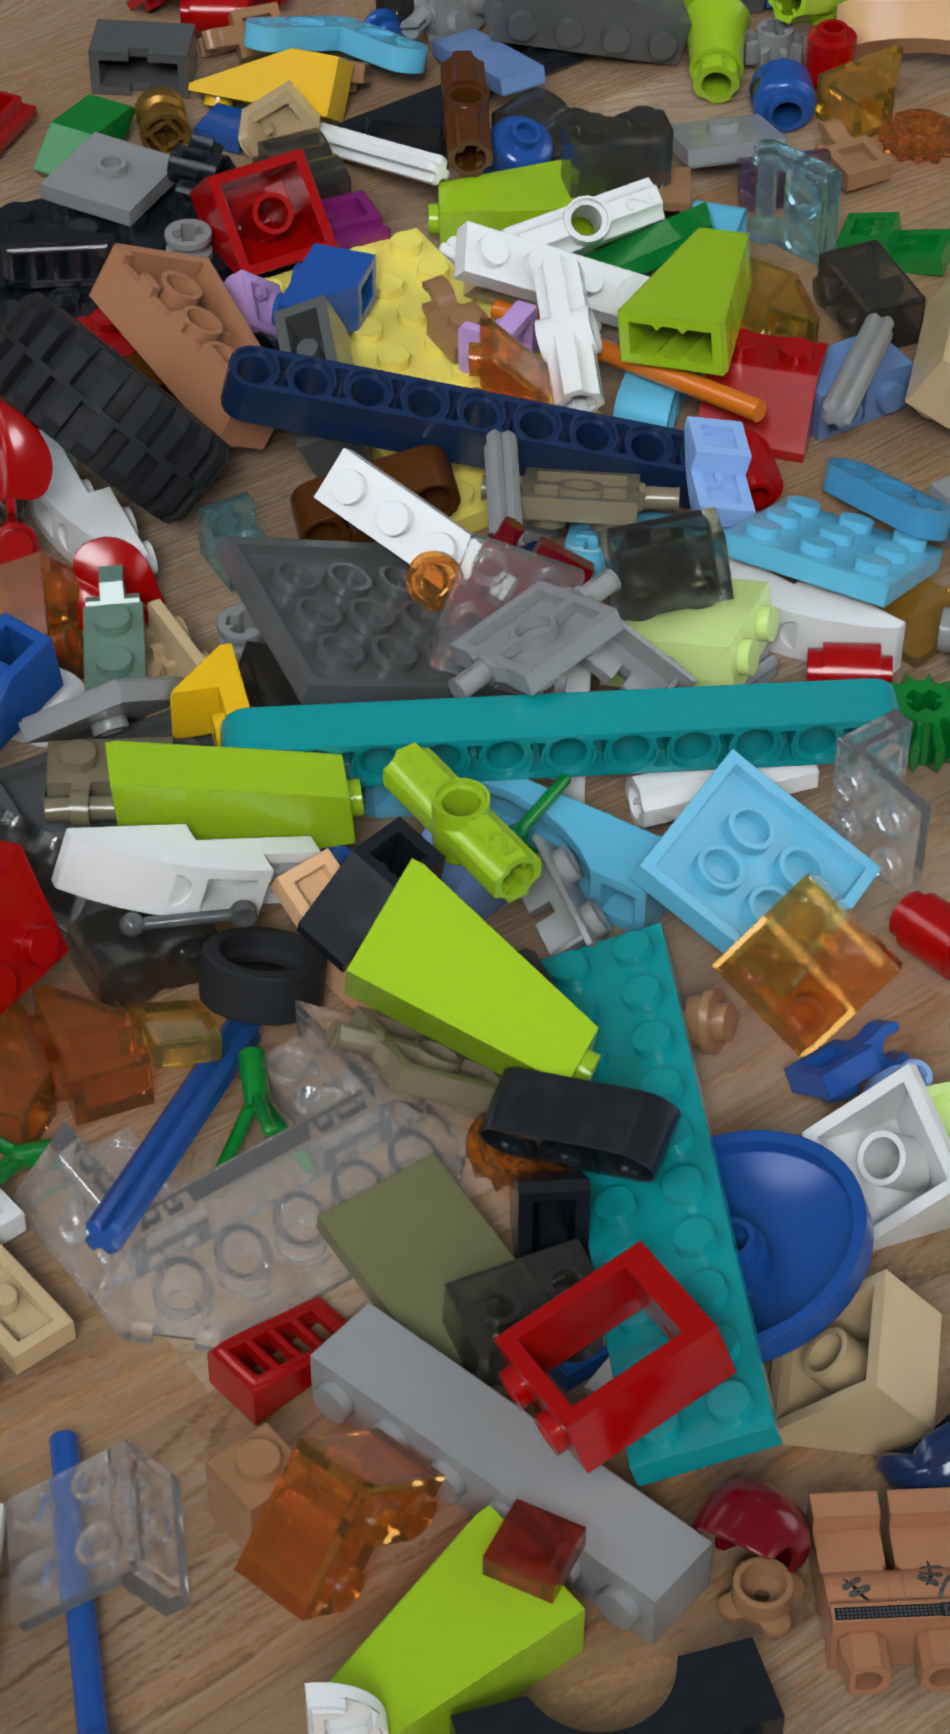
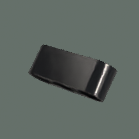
(580, 1124)

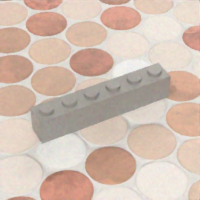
(637, 1556)

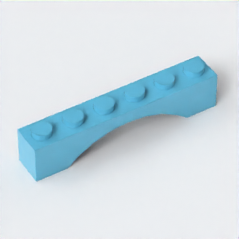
(600, 842)

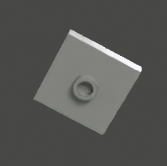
(721, 139)
(109, 179)
(100, 710)

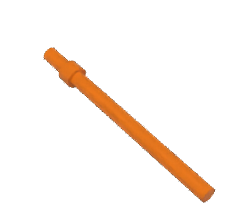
(678, 380)

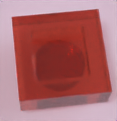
(534, 1551)

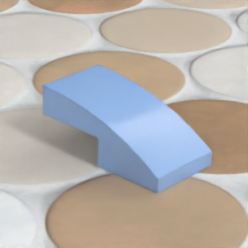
(717, 468)

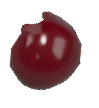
(757, 1519)

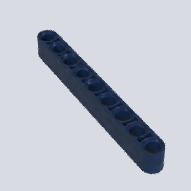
(409, 411)

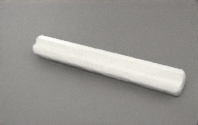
(386, 155)

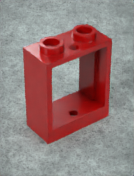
(639, 1396)

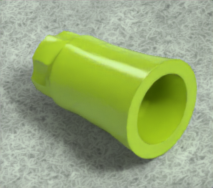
(717, 47)

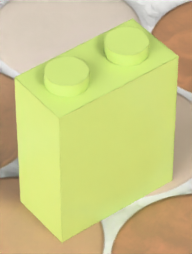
(715, 642)

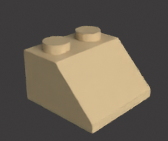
(864, 1377)

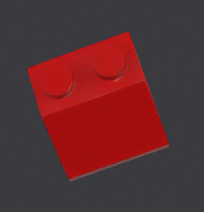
(264, 213)
(784, 376)

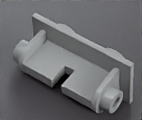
(636, 662)
(575, 919)

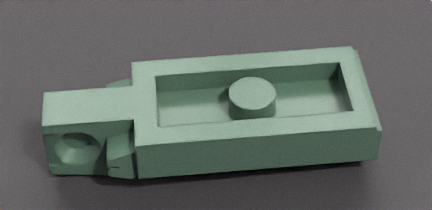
(113, 632)

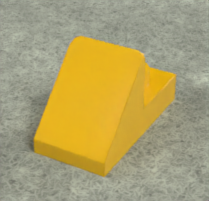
(208, 696)

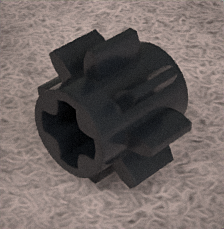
(194, 162)

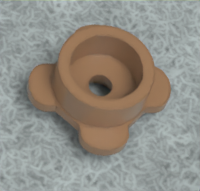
(765, 1578)

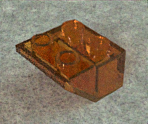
(808, 964)

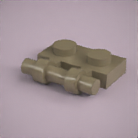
(80, 780)

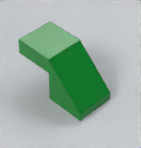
(77, 125)

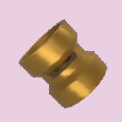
(162, 119)

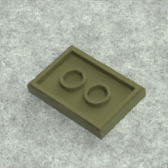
(409, 1241)

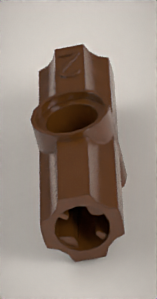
(466, 114)

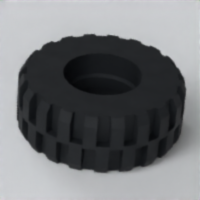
(106, 410)

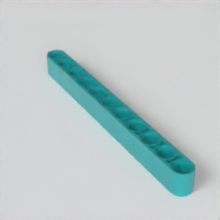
(578, 730)

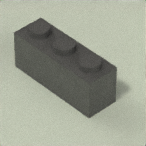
(318, 332)

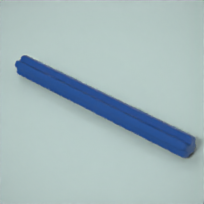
(167, 1142)

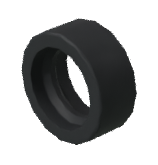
(259, 974)

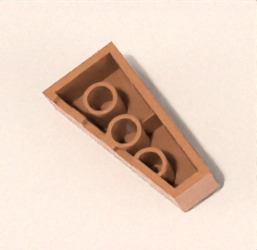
(182, 327)

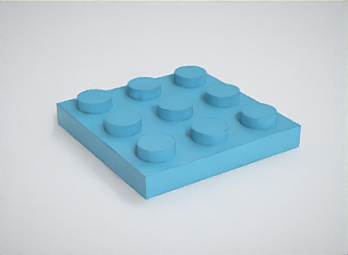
(833, 550)
(742, 851)

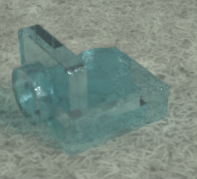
(226, 518)

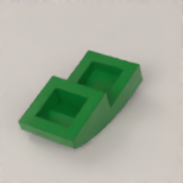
(913, 250)

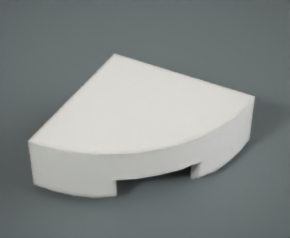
(343, 1710)

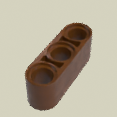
(421, 469)

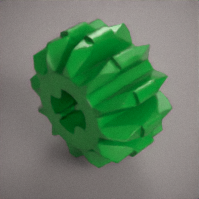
(929, 710)

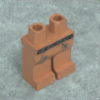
(878, 1614)

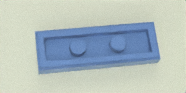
(505, 68)

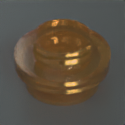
(431, 578)

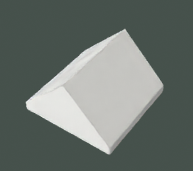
(897, 1155)

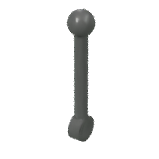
(241, 914)

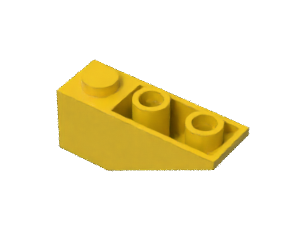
(318, 76)

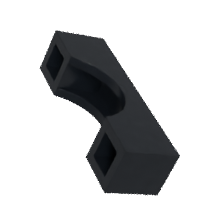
(713, 1693)

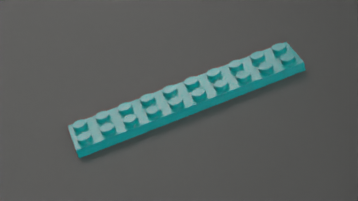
(682, 1216)

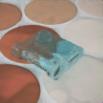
(809, 201)

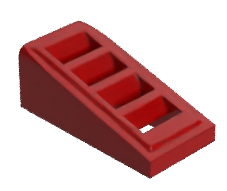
(263, 1394)

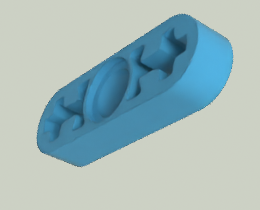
(887, 499)

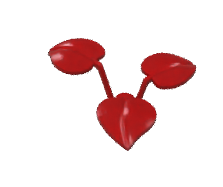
(26, 475)

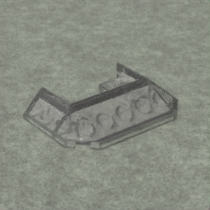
(244, 1233)

